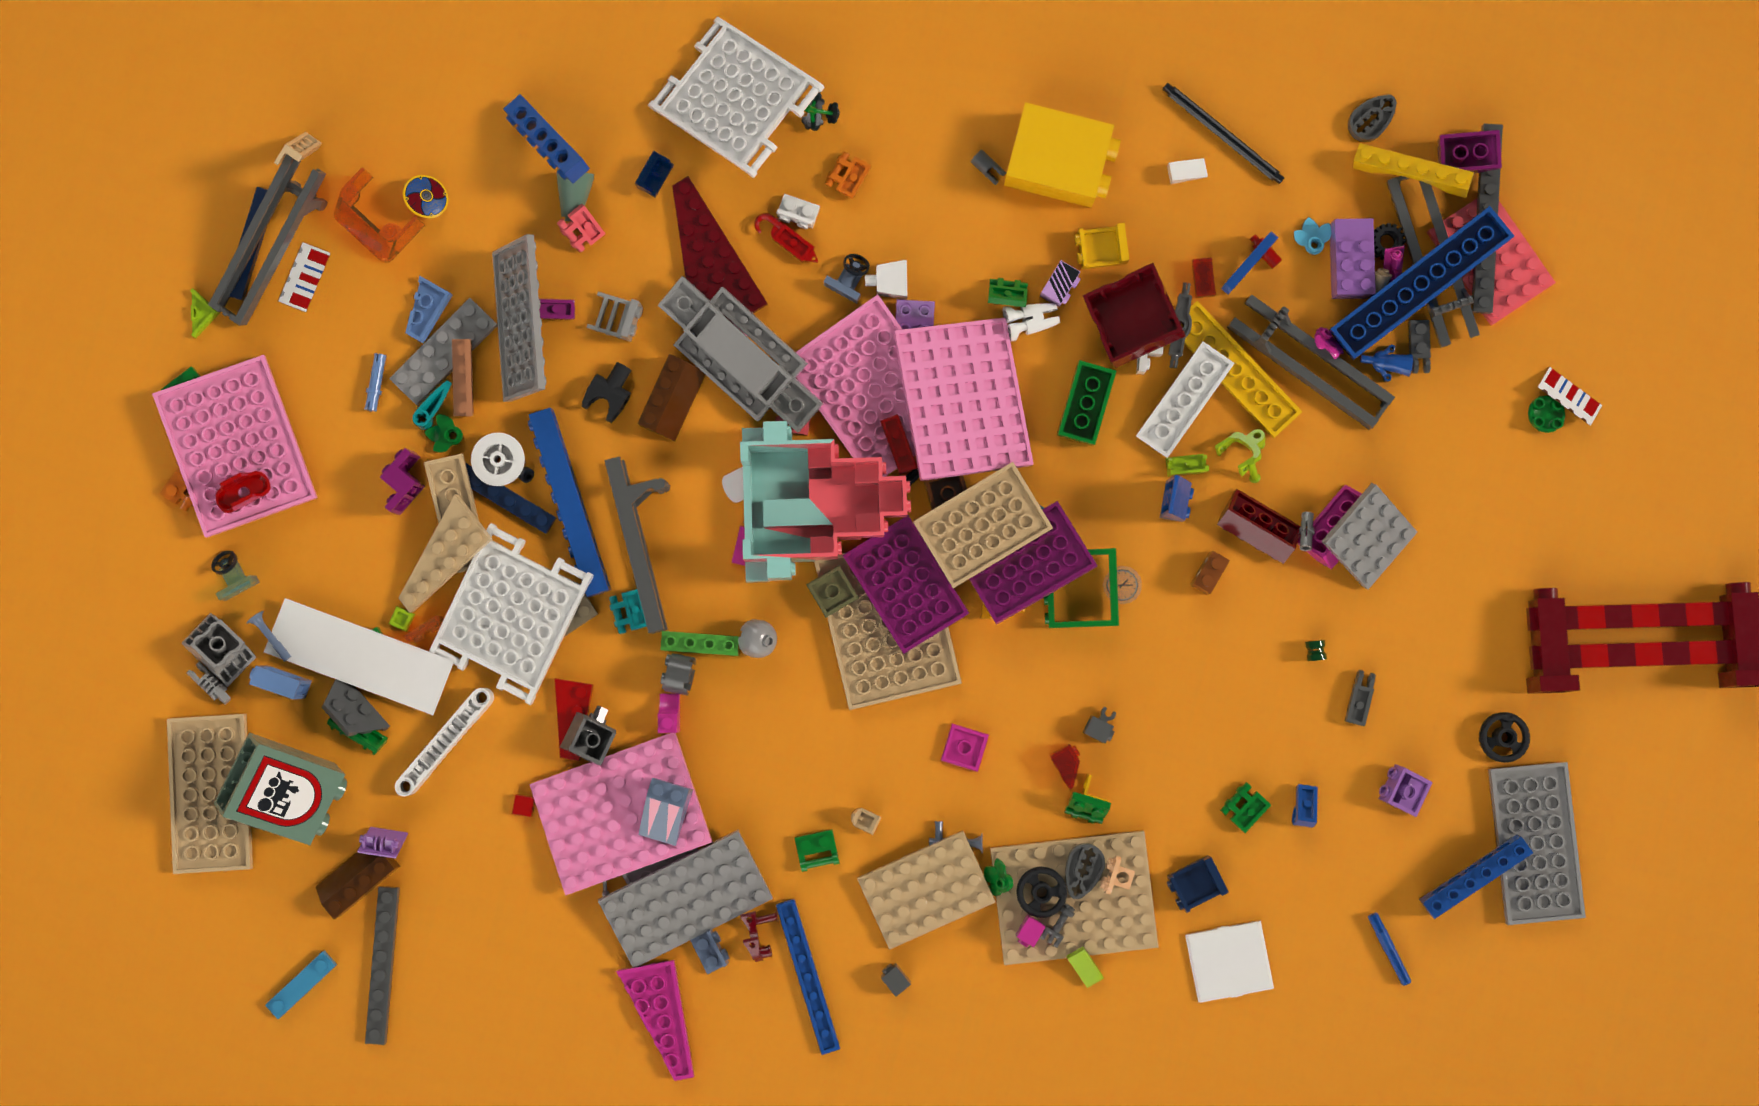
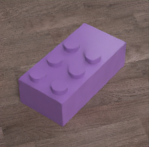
(1352, 258)

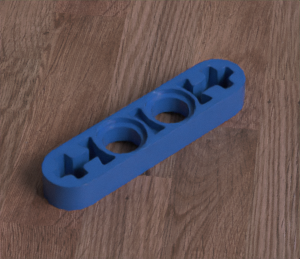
(1249, 262)

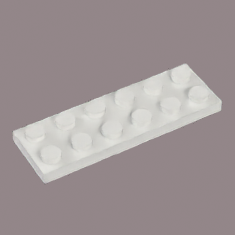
(1185, 399)

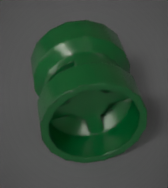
(1318, 654)

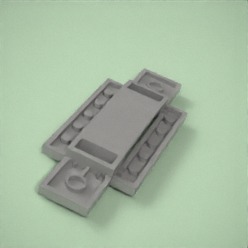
(734, 359)

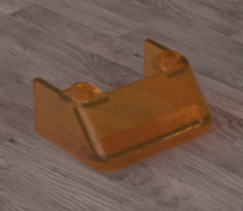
(382, 243)

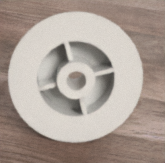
(485, 457)

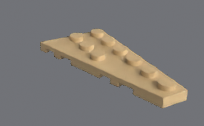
(449, 549)

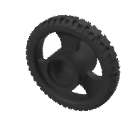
(1506, 719)
(1059, 891)

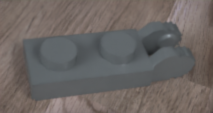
(1419, 344)
(1360, 699)

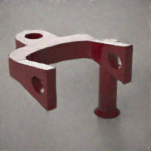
(756, 951)

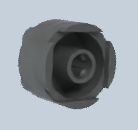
(679, 674)

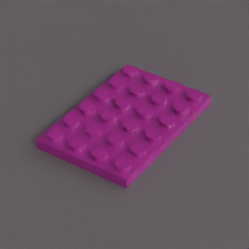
(1034, 568)
(905, 584)

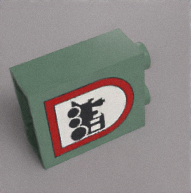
(280, 789)

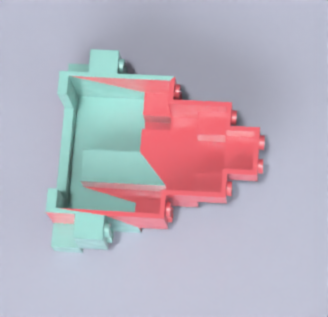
(808, 499)

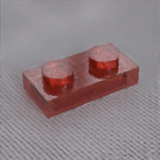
(1203, 277)

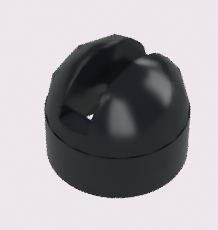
(526, 475)

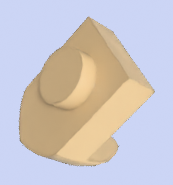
(865, 820)

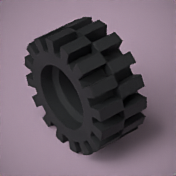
(1390, 230)

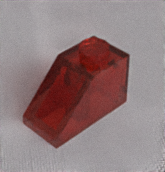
(1066, 763)

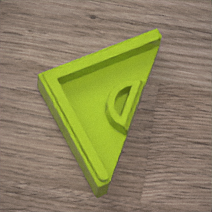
(201, 313)

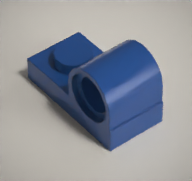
(1306, 806)

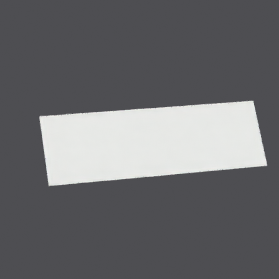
(360, 656)

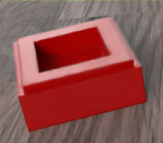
(523, 805)

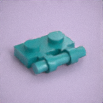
(633, 609)

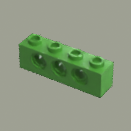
(700, 643)

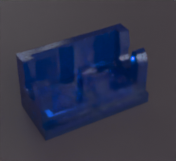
(654, 174)

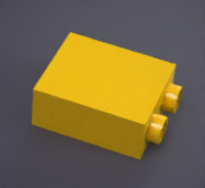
(1061, 155)

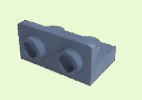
(710, 951)

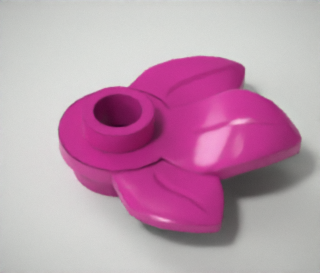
(1324, 340)

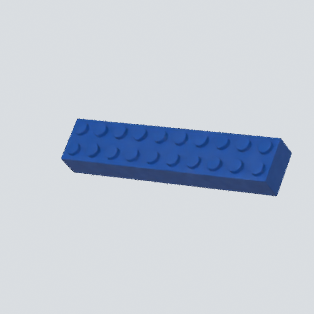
(1421, 283)

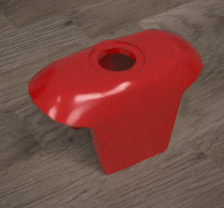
(228, 496)

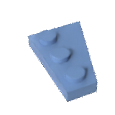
(428, 307)

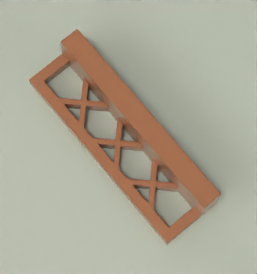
(462, 377)

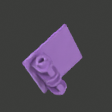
(914, 313)
(382, 842)

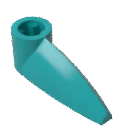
(431, 406)

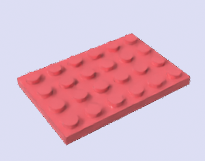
(1517, 267)

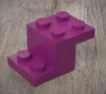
(401, 481)

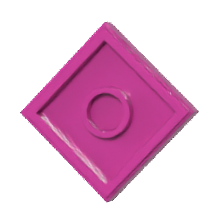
(964, 747)

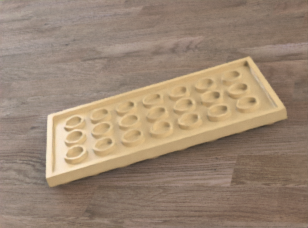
(199, 762)

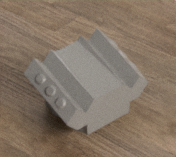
(219, 649)

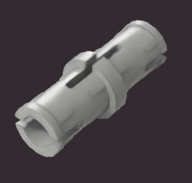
(1307, 521)

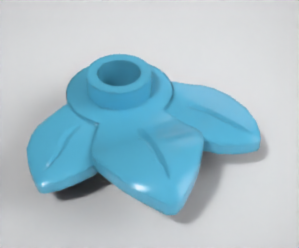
(1313, 234)

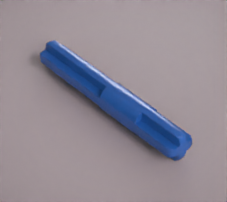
(1389, 948)

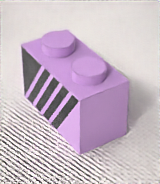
(1060, 284)

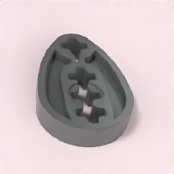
(1364, 112)
(1094, 870)

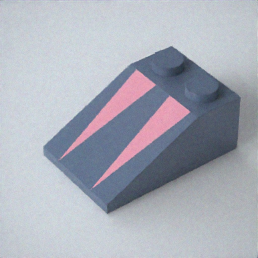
(664, 811)

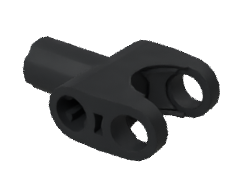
(609, 389)

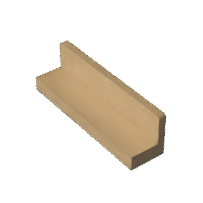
(299, 148)

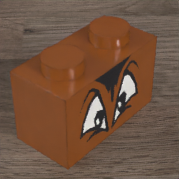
(1210, 572)

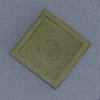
(832, 591)

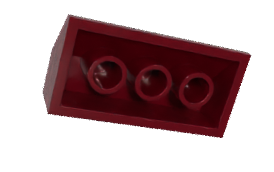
(1260, 526)

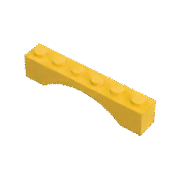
(1445, 177)

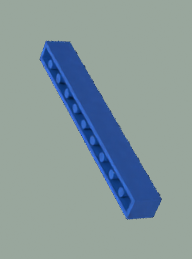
(568, 498)

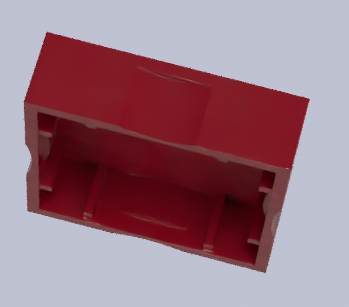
(1134, 315)

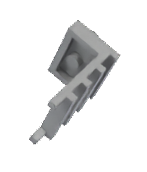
(627, 326)

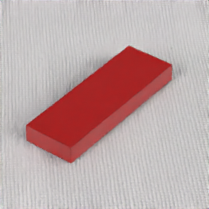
(898, 444)

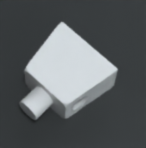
(890, 279)

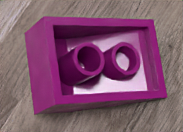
(1471, 150)

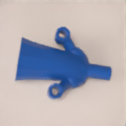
(1389, 362)

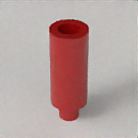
(1270, 256)

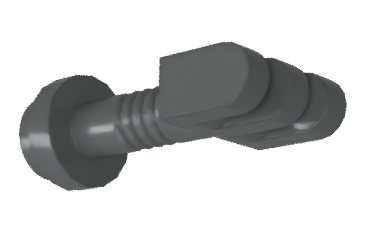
(1067, 911)

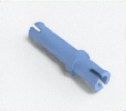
(373, 390)

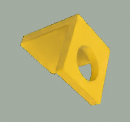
(1086, 786)

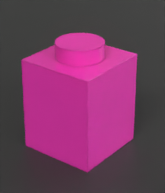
(1029, 931)

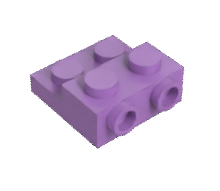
(1405, 790)

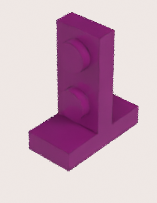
(557, 309)

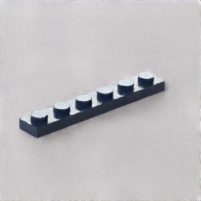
(512, 502)

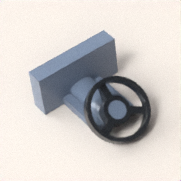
(849, 278)

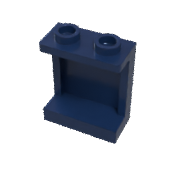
(1196, 883)

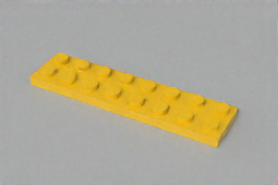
(1246, 378)

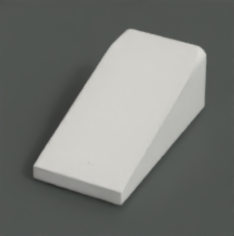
(1186, 170)

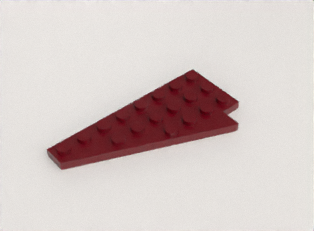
(708, 254)

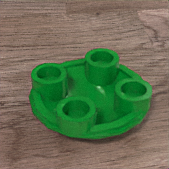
(1546, 414)

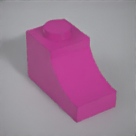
(669, 713)

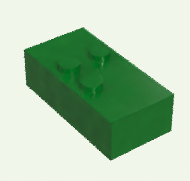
(1086, 403)

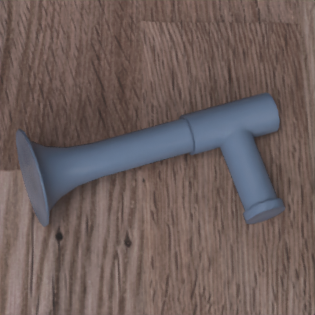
(258, 621)
(977, 842)

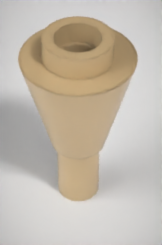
(1382, 278)

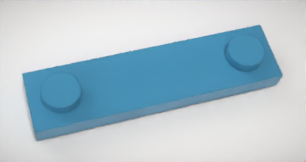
(301, 984)

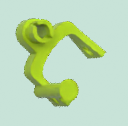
(1254, 442)

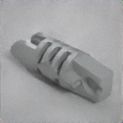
(210, 684)

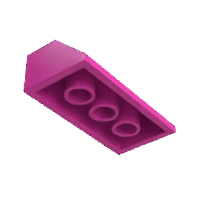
(1327, 520)

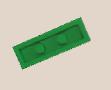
(373, 741)

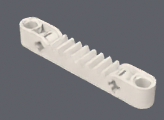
(443, 742)

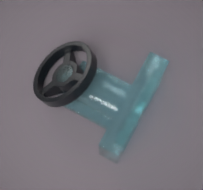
(233, 576)

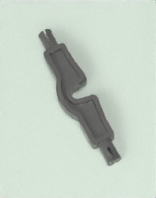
(1182, 310)

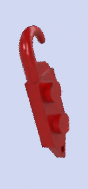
(788, 239)

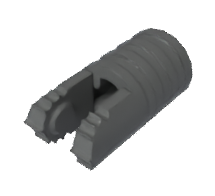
(985, 163)

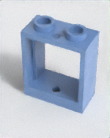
(279, 682)

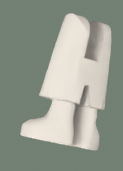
(1032, 319)

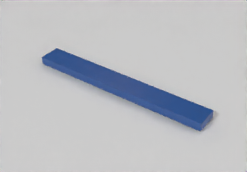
(808, 976)

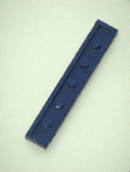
(241, 288)

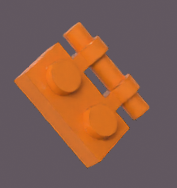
(853, 177)
(176, 490)

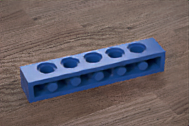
(547, 140)
(1476, 876)

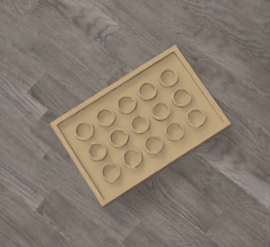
(982, 525)
(926, 889)

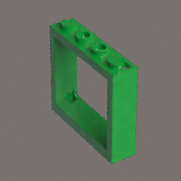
(1049, 599)

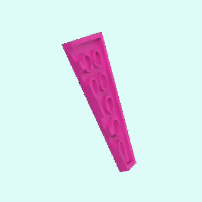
(659, 1004)

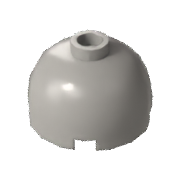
(757, 638)

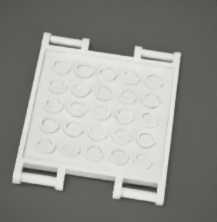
(735, 96)
(510, 614)

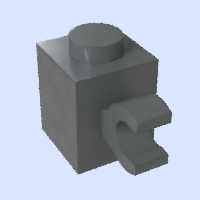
(1099, 728)

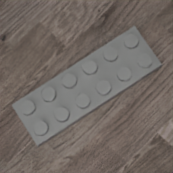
(434, 358)

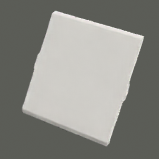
(1229, 961)

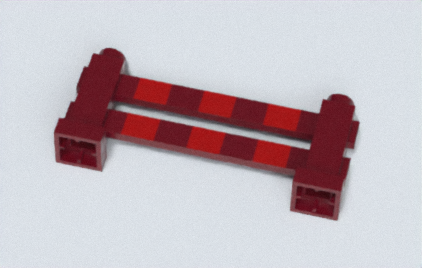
(1553, 657)

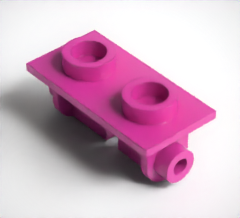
(1394, 261)

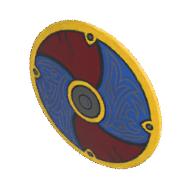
(425, 196)

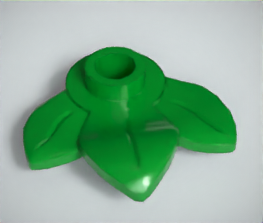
(442, 433)
(997, 877)

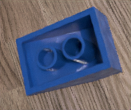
(1176, 499)

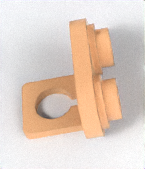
(1114, 867)

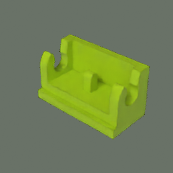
(1186, 465)

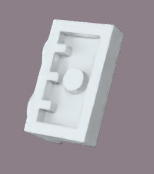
(798, 211)

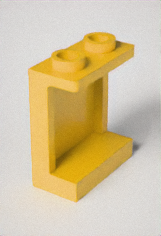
(1102, 247)

